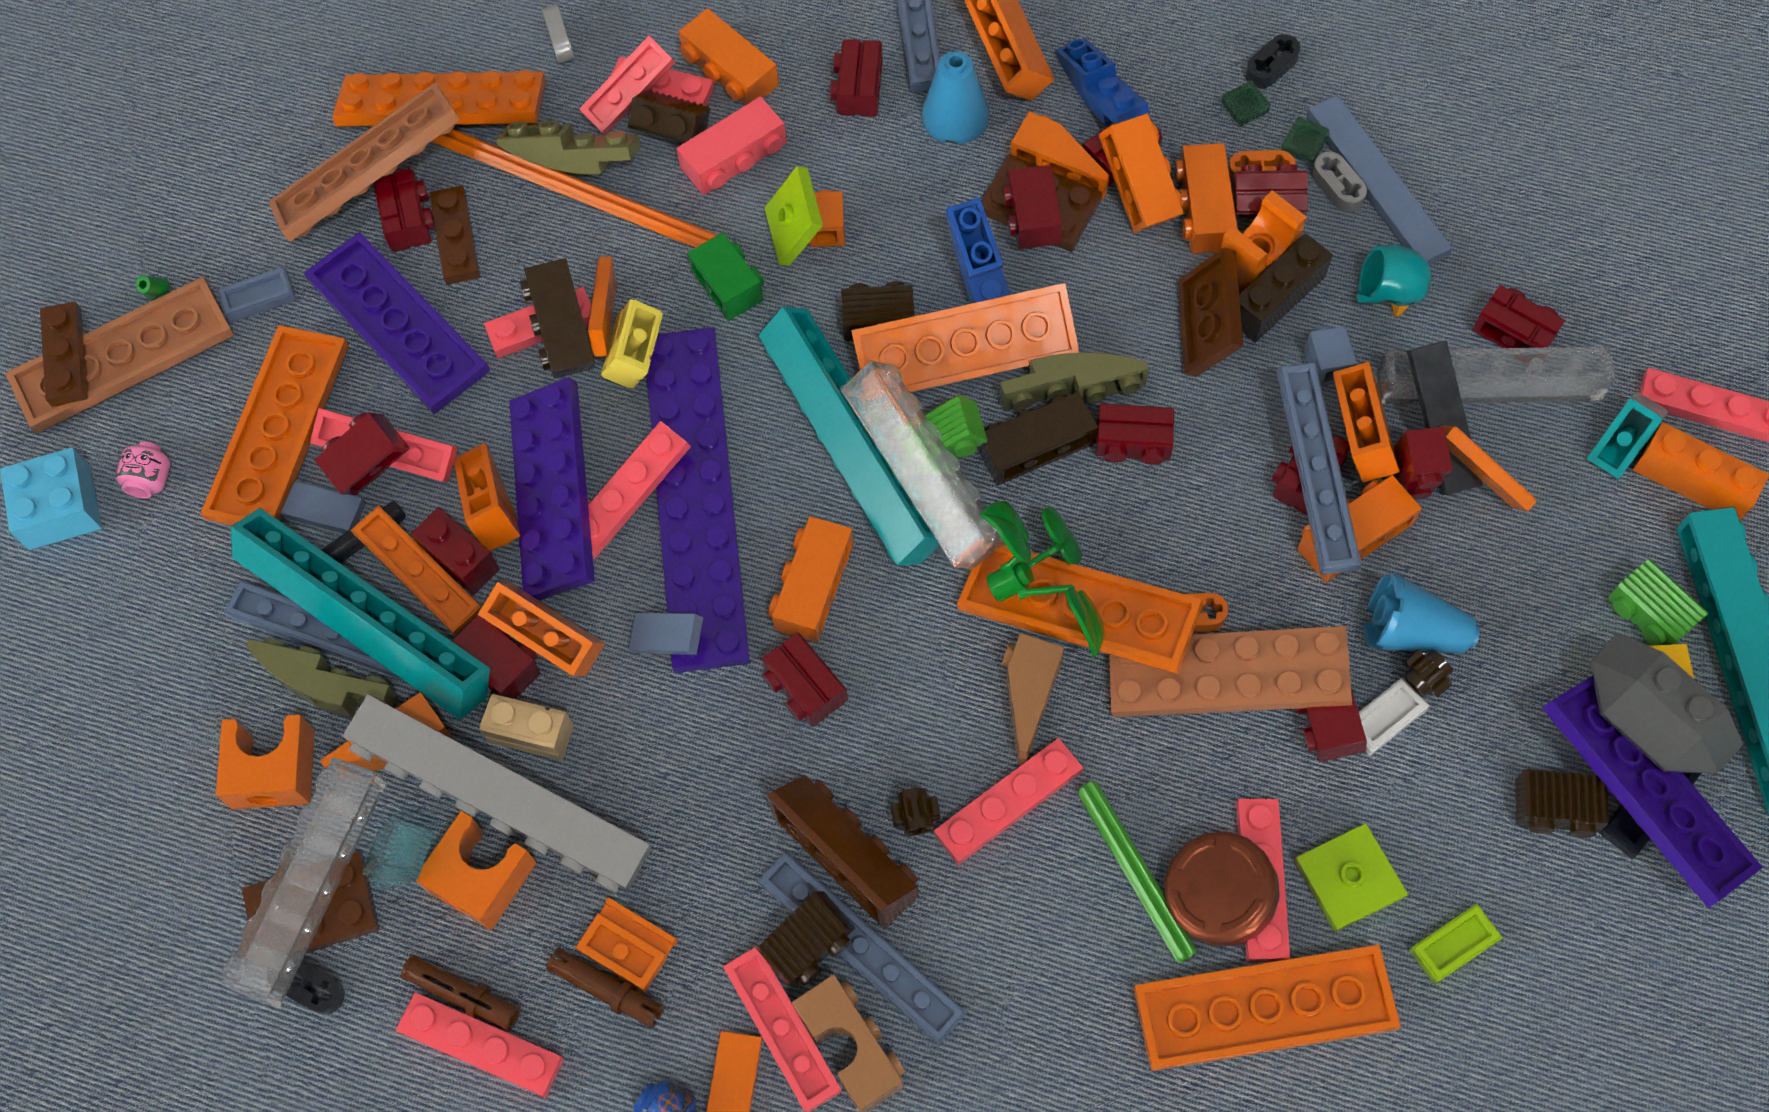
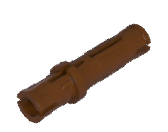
(620, 996)
(501, 1013)

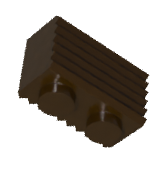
(668, 116)
(875, 305)
(1561, 802)
(806, 939)

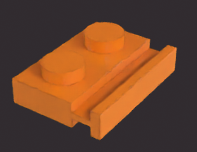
(626, 944)

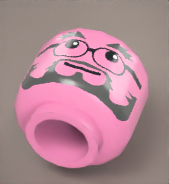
(142, 470)

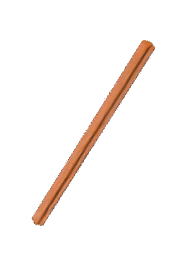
(575, 188)

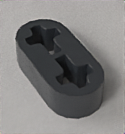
(1268, 57)
(311, 977)

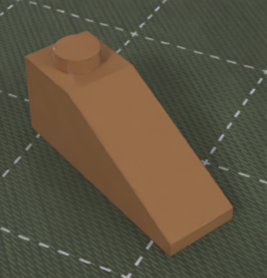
(1030, 680)

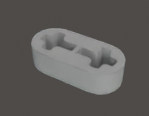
(557, 33)
(1335, 183)

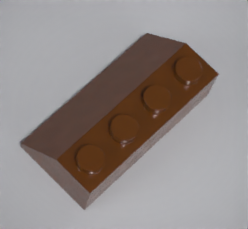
(844, 849)

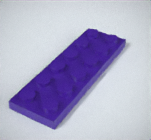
(397, 322)
(551, 490)
(1659, 801)

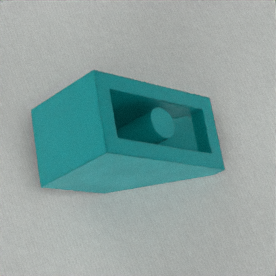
(1627, 434)

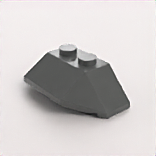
(1662, 708)

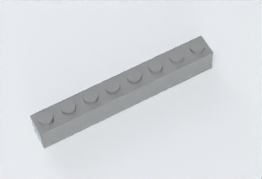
(496, 793)

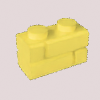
(631, 344)

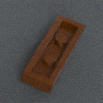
(454, 235)
(63, 354)

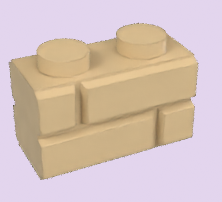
(526, 727)

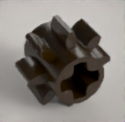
(1428, 673)
(915, 811)

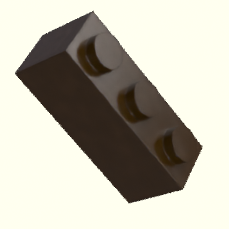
(1282, 286)
(557, 318)
(1038, 437)

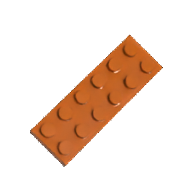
(475, 97)
(972, 338)
(275, 425)
(1137, 618)
(1266, 1007)

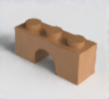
(831, 1011)

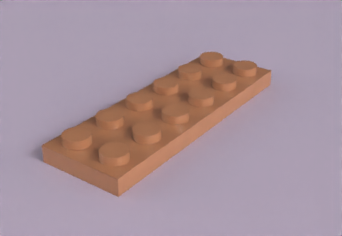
(363, 162)
(129, 351)
(1239, 674)

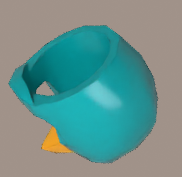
(1393, 275)

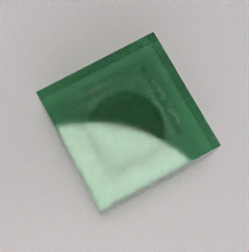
(1245, 103)
(1305, 140)

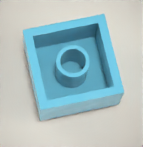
(50, 498)

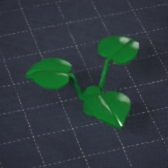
(1016, 577)

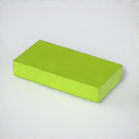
(1455, 944)

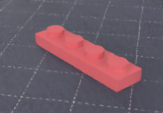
(1708, 404)
(423, 458)
(633, 484)
(1008, 801)
(1261, 824)
(782, 1030)
(480, 1045)

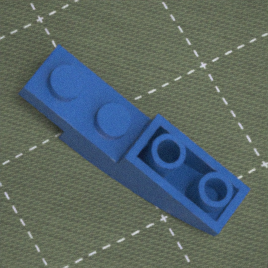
(1098, 83)
(976, 251)

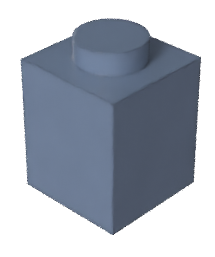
(1330, 351)

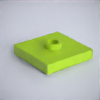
(793, 216)
(1350, 877)

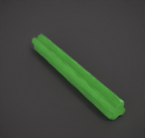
(1136, 871)

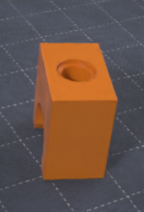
(1266, 239)
(270, 779)
(473, 892)

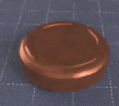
(1222, 889)

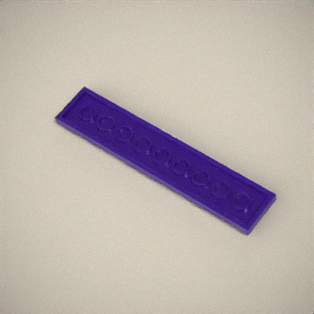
(698, 500)

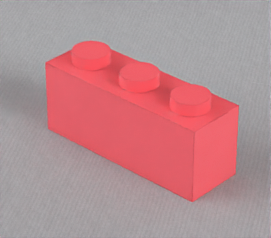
(732, 145)

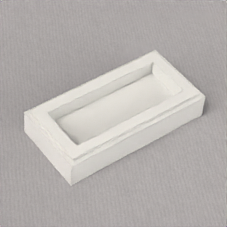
(1390, 714)

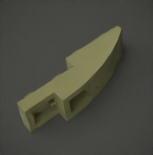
(558, 149)
(1088, 373)
(315, 681)

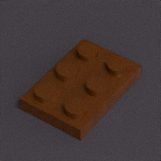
(1075, 202)
(1210, 312)
(348, 913)

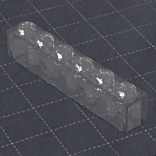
(1509, 375)
(922, 463)
(303, 883)

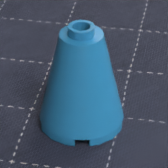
(955, 101)
(1416, 619)

